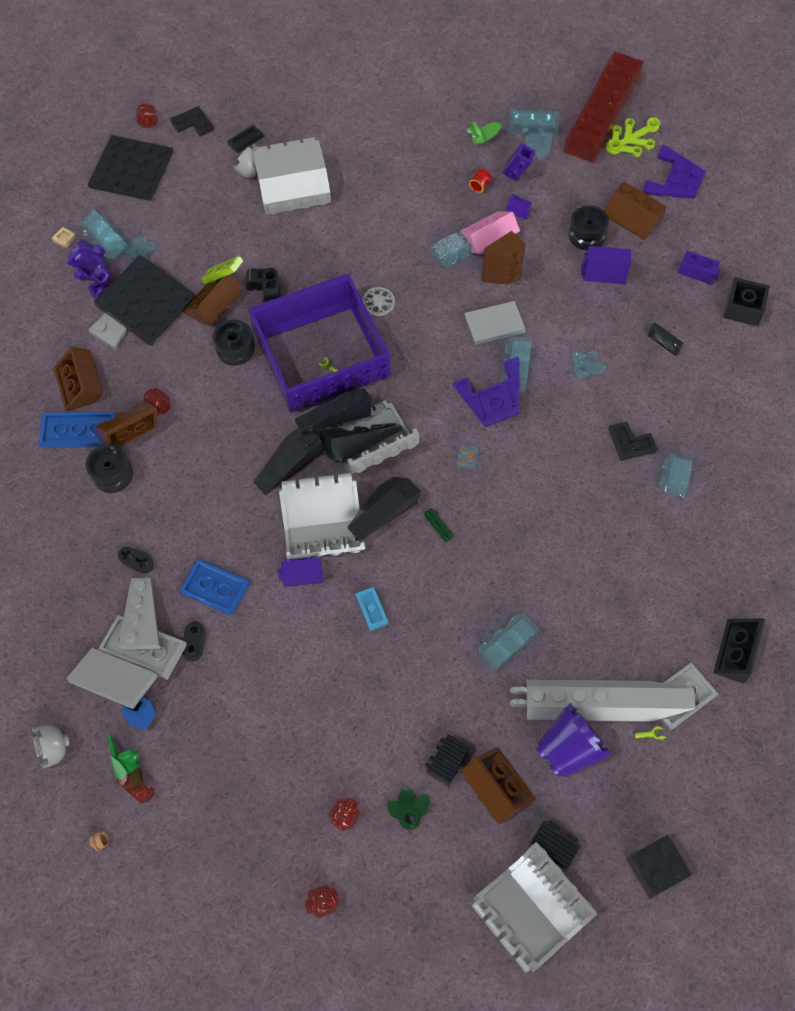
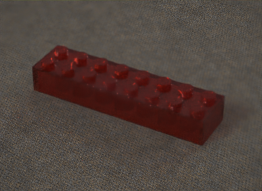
(603, 107)

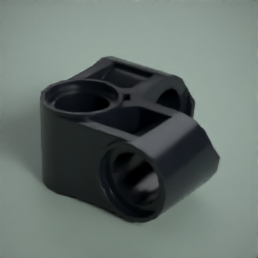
(266, 280)

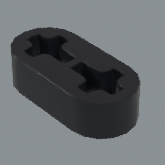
(133, 563)

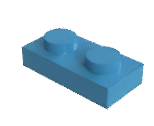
(371, 609)

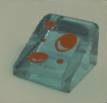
(467, 457)

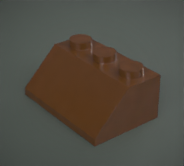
(634, 210)
(503, 260)
(213, 300)
(77, 379)
(128, 425)
(497, 785)

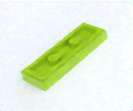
(221, 270)

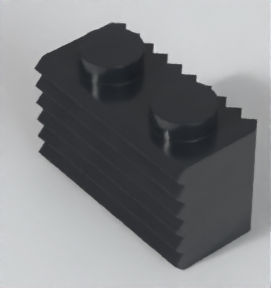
(447, 759)
(559, 847)

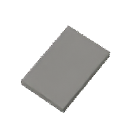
(494, 322)
(703, 692)

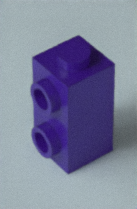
(519, 162)
(699, 267)
(301, 572)

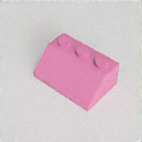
(489, 230)

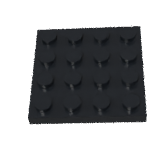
(130, 168)
(144, 300)

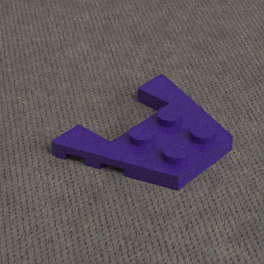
(682, 180)
(497, 401)

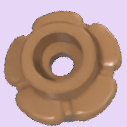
(99, 840)

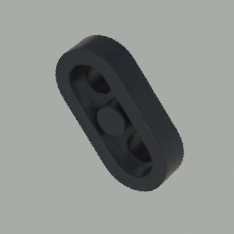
(194, 640)

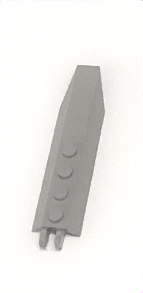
(604, 699)

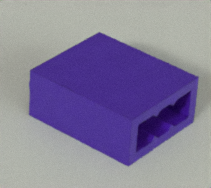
(606, 265)

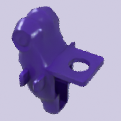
(89, 262)

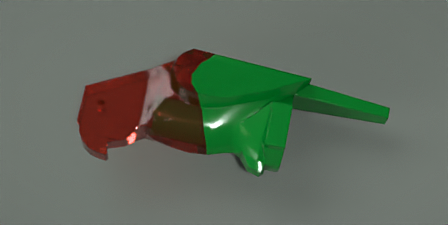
(129, 773)

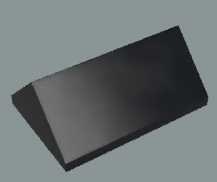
(739, 648)

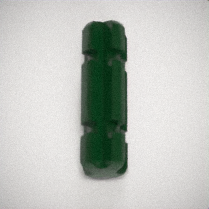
(438, 525)

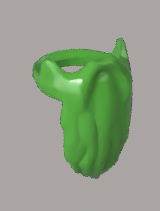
(484, 133)

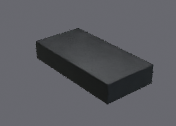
(245, 139)
(665, 339)

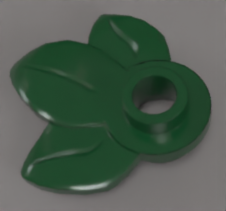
(408, 805)

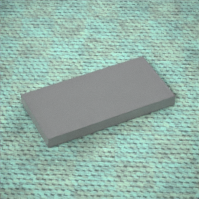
(156, 660)
(112, 678)

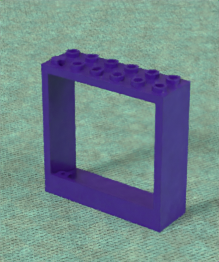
(310, 306)

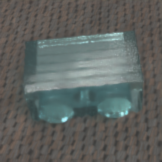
(451, 250)
(677, 474)

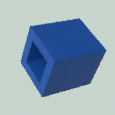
(140, 715)

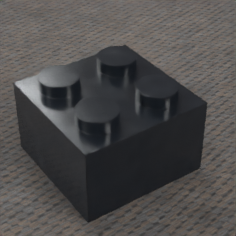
(746, 301)
(658, 866)

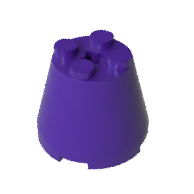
(571, 744)

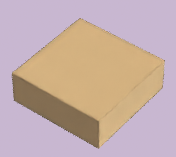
(64, 237)

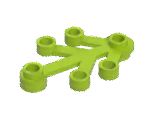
(616, 146)

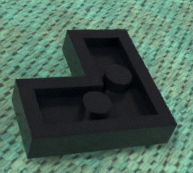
(192, 118)
(630, 446)

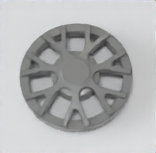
(378, 301)

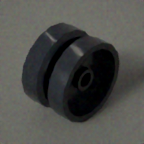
(588, 227)
(234, 342)
(109, 468)

